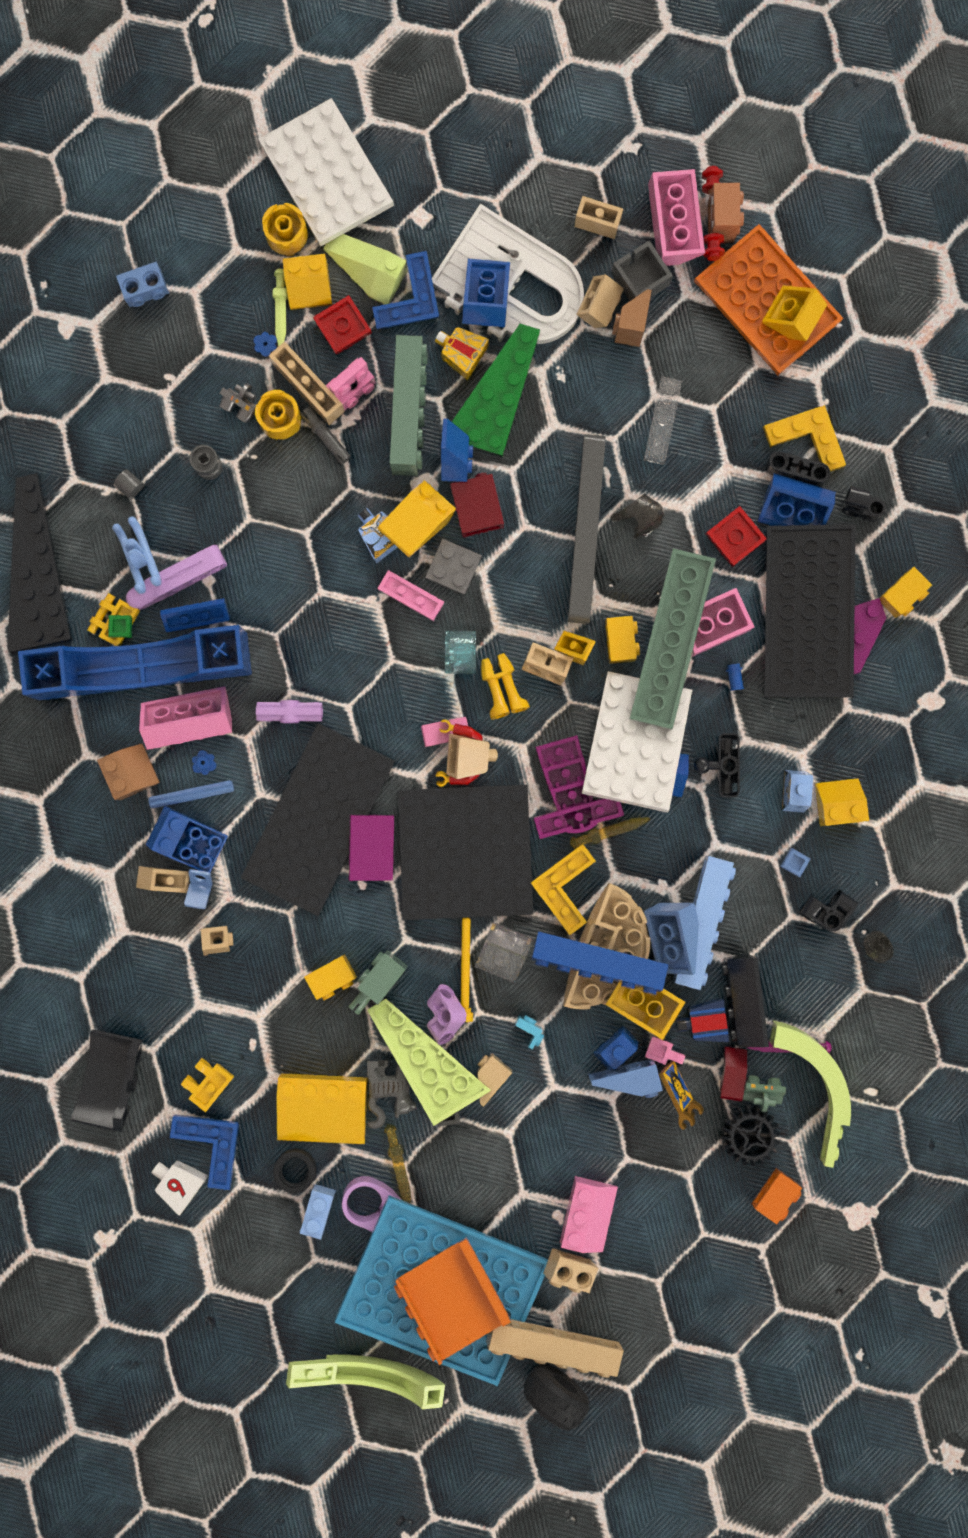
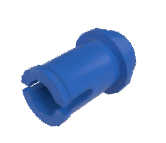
(735, 676)

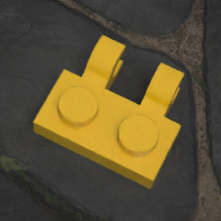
(211, 1087)

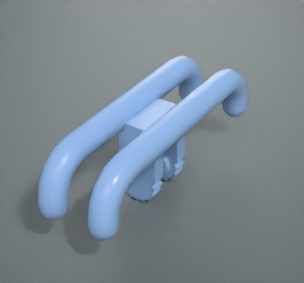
(138, 555)

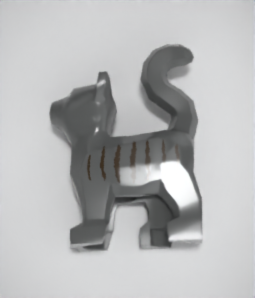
(387, 1086)

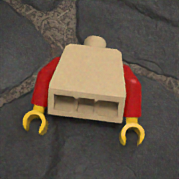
(466, 755)

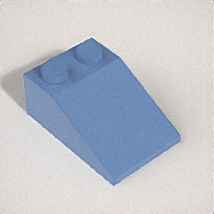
(674, 935)
(634, 1078)

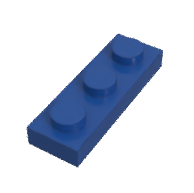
(195, 615)

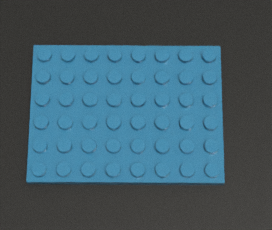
(408, 1238)

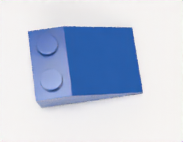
(486, 292)

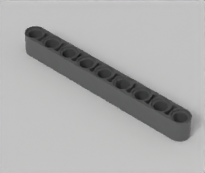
(586, 529)

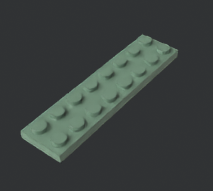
(672, 638)

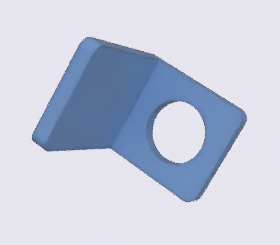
(198, 889)

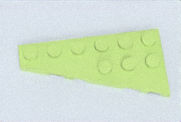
(432, 1072)

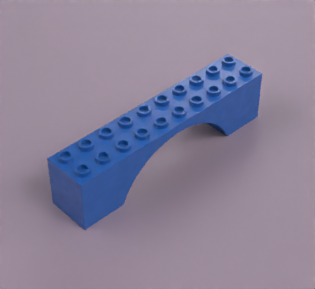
(94, 670)

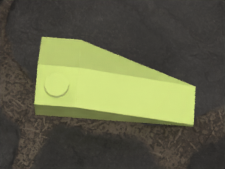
(369, 266)

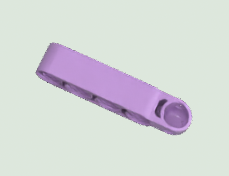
(179, 577)

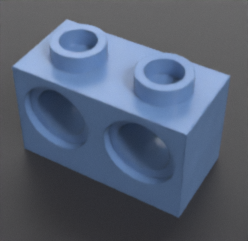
(141, 278)

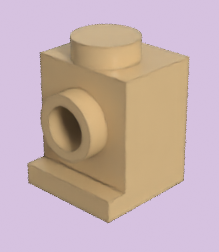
(209, 935)

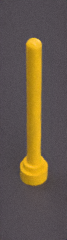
(465, 968)

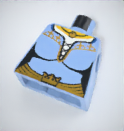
(376, 542)
(797, 791)

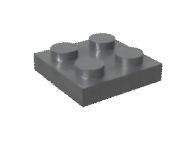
(453, 567)

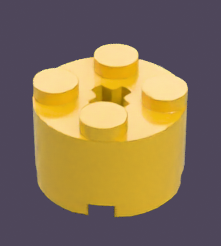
(295, 230)
(266, 414)

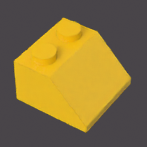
(307, 281)
(795, 312)
(841, 802)

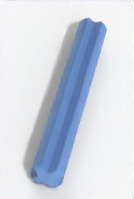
(191, 794)

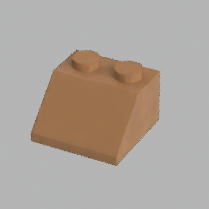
(631, 323)
(128, 771)

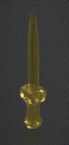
(595, 836)
(395, 1152)

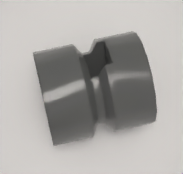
(206, 462)

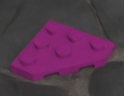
(867, 626)

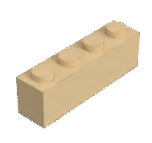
(306, 383)

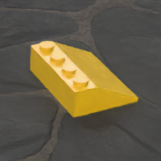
(321, 1108)

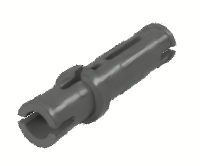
(320, 429)

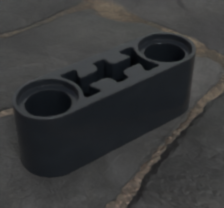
(803, 465)

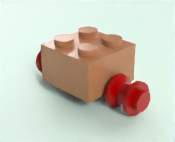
(723, 212)

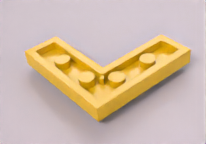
(812, 422)
(550, 883)

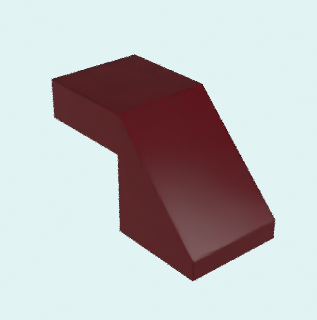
(734, 1074)

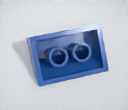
(795, 503)

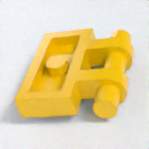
(121, 608)

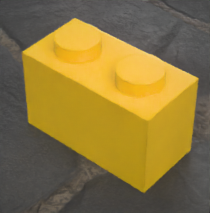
(905, 592)
(621, 639)
(331, 977)

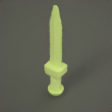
(280, 297)

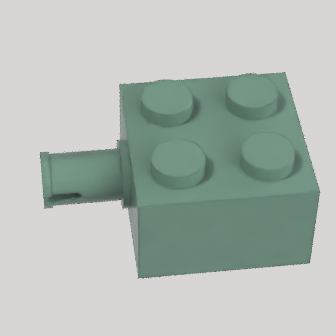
(379, 980)

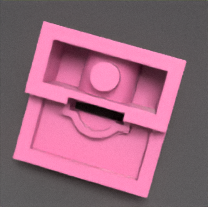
(356, 373)

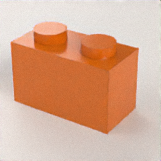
(777, 1196)

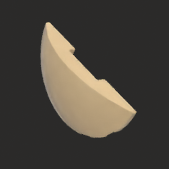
(613, 925)

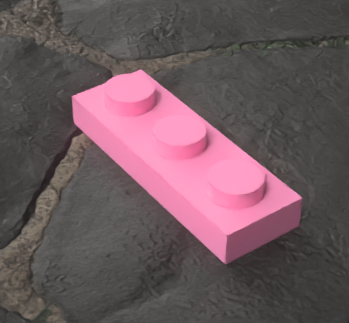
(410, 595)

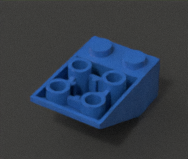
(186, 840)

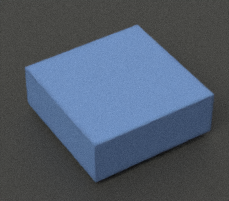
(795, 862)

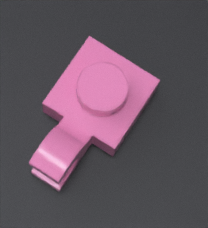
(660, 1051)

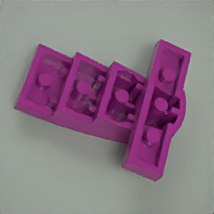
(565, 775)

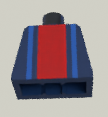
(706, 1021)

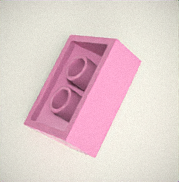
(588, 1215)

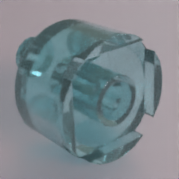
(460, 652)

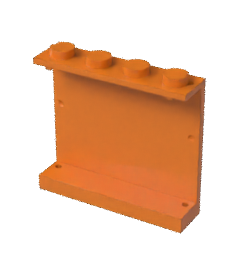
(451, 1300)

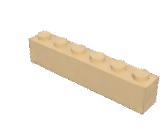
(556, 1347)

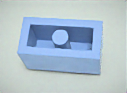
(317, 1211)

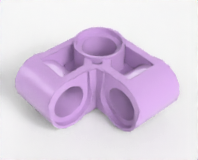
(448, 1014)

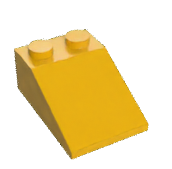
(417, 518)
(649, 1011)

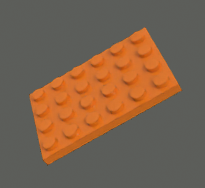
(746, 285)

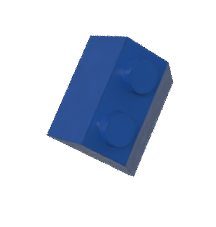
(455, 453)

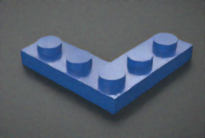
(420, 308)
(224, 1139)

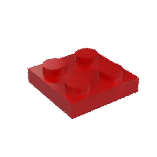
(342, 325)
(736, 536)

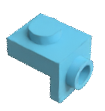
(528, 1025)

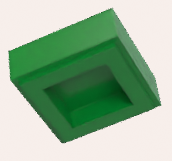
(120, 626)

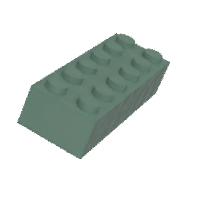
(408, 397)

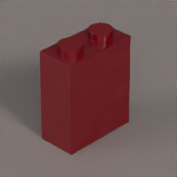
(477, 505)

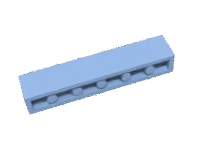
(708, 902)

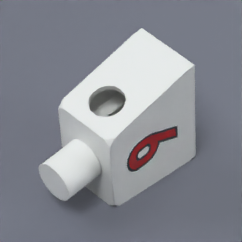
(178, 1184)

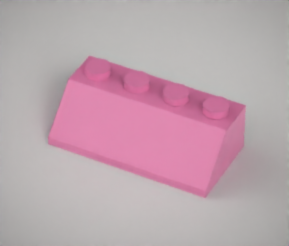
(676, 216)
(185, 718)

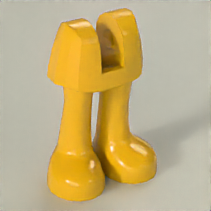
(500, 707)

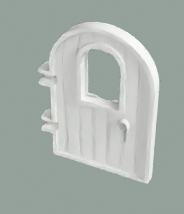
(482, 241)

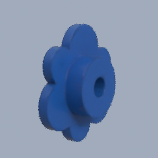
(261, 340)
(209, 764)

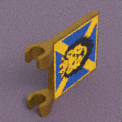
(680, 1094)

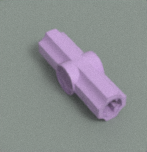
(289, 711)

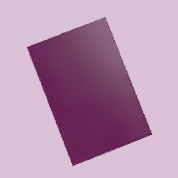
(371, 847)

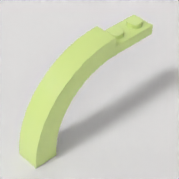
(839, 1105)
(369, 1371)

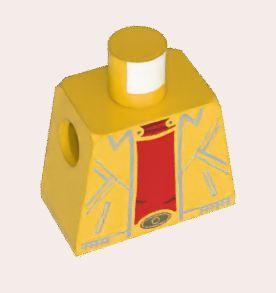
(462, 350)

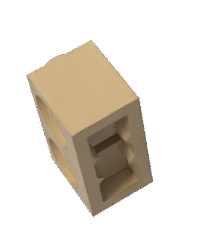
(547, 664)
(572, 1267)

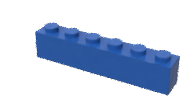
(599, 962)

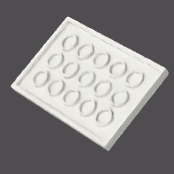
(326, 172)
(633, 758)

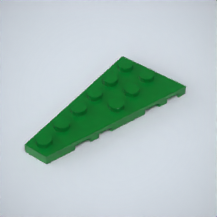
(494, 401)

